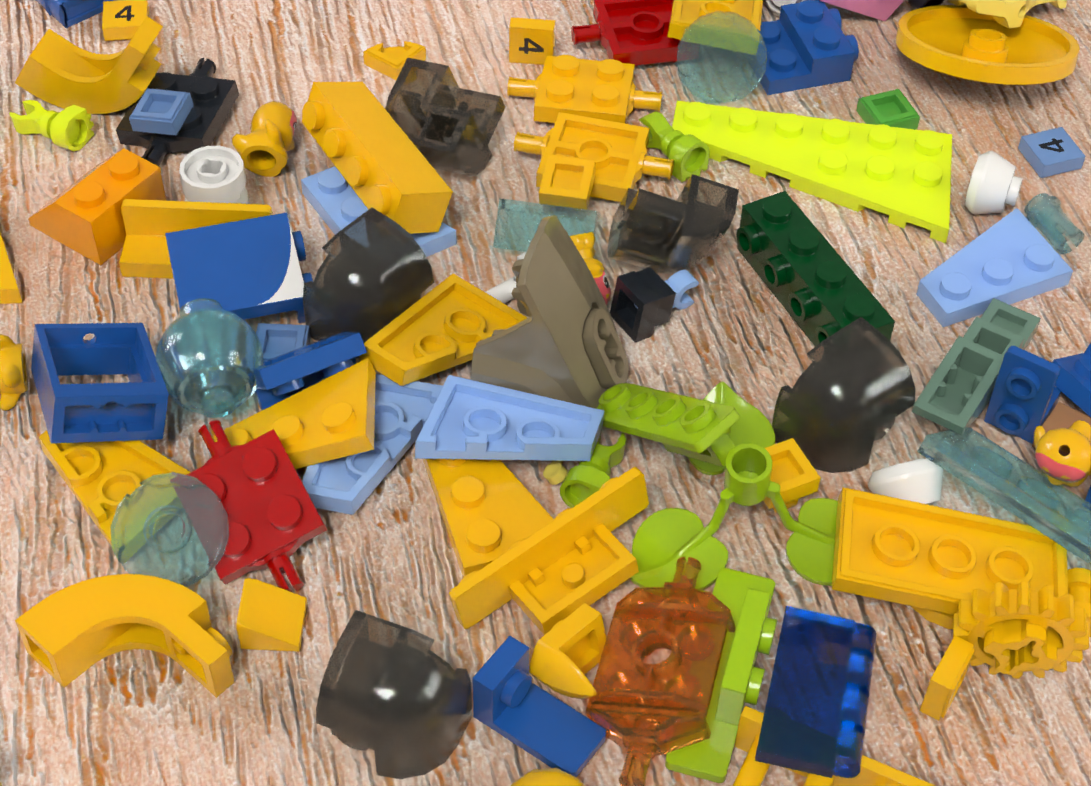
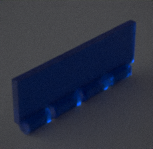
(818, 695)

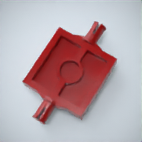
(631, 31)
(264, 505)

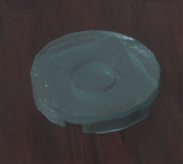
(721, 57)
(170, 529)

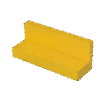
(147, 221)

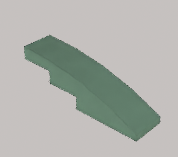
(971, 367)

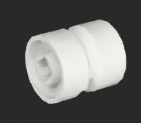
(214, 176)

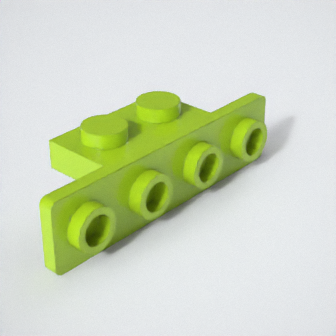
(677, 421)
(736, 678)

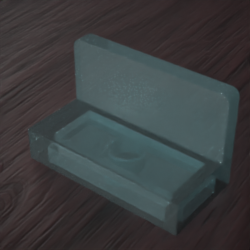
(520, 220)

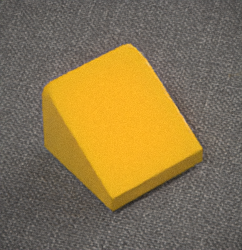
(270, 617)

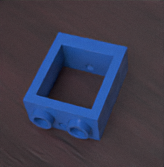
(98, 409)

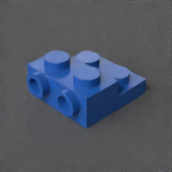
(806, 48)

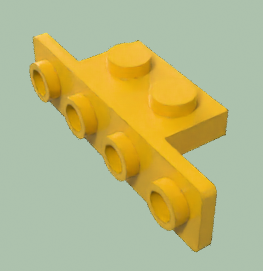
(562, 563)

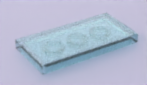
(1014, 487)

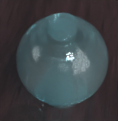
(209, 359)

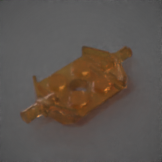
(664, 703)

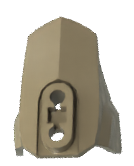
(568, 341)

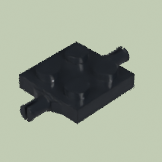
(211, 103)

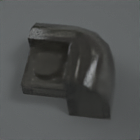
(443, 120)
(672, 233)
(366, 279)
(845, 398)
(394, 697)

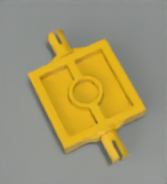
(584, 89)
(614, 146)

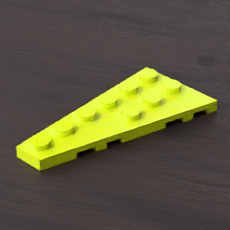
(835, 159)

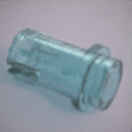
(1047, 215)

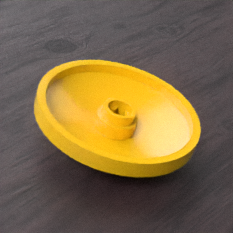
(983, 51)

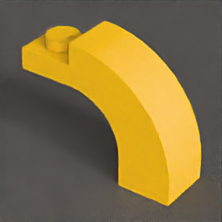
(93, 81)
(121, 614)

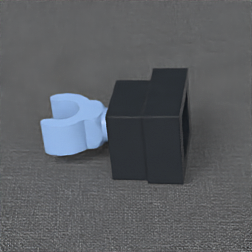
(646, 300)

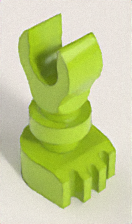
(688, 151)
(591, 475)

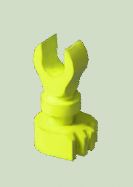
(66, 128)

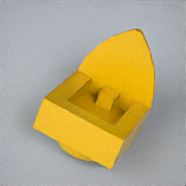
(569, 653)

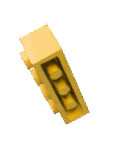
(376, 155)

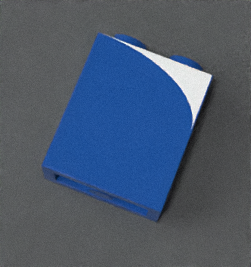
(242, 265)

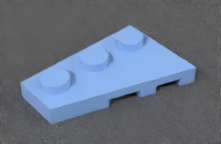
(506, 424)

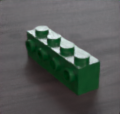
(805, 270)

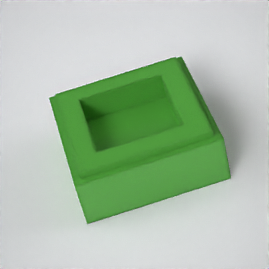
(888, 109)

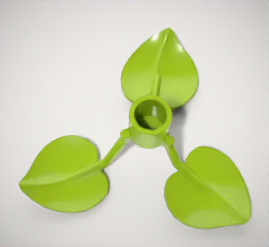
(747, 482)

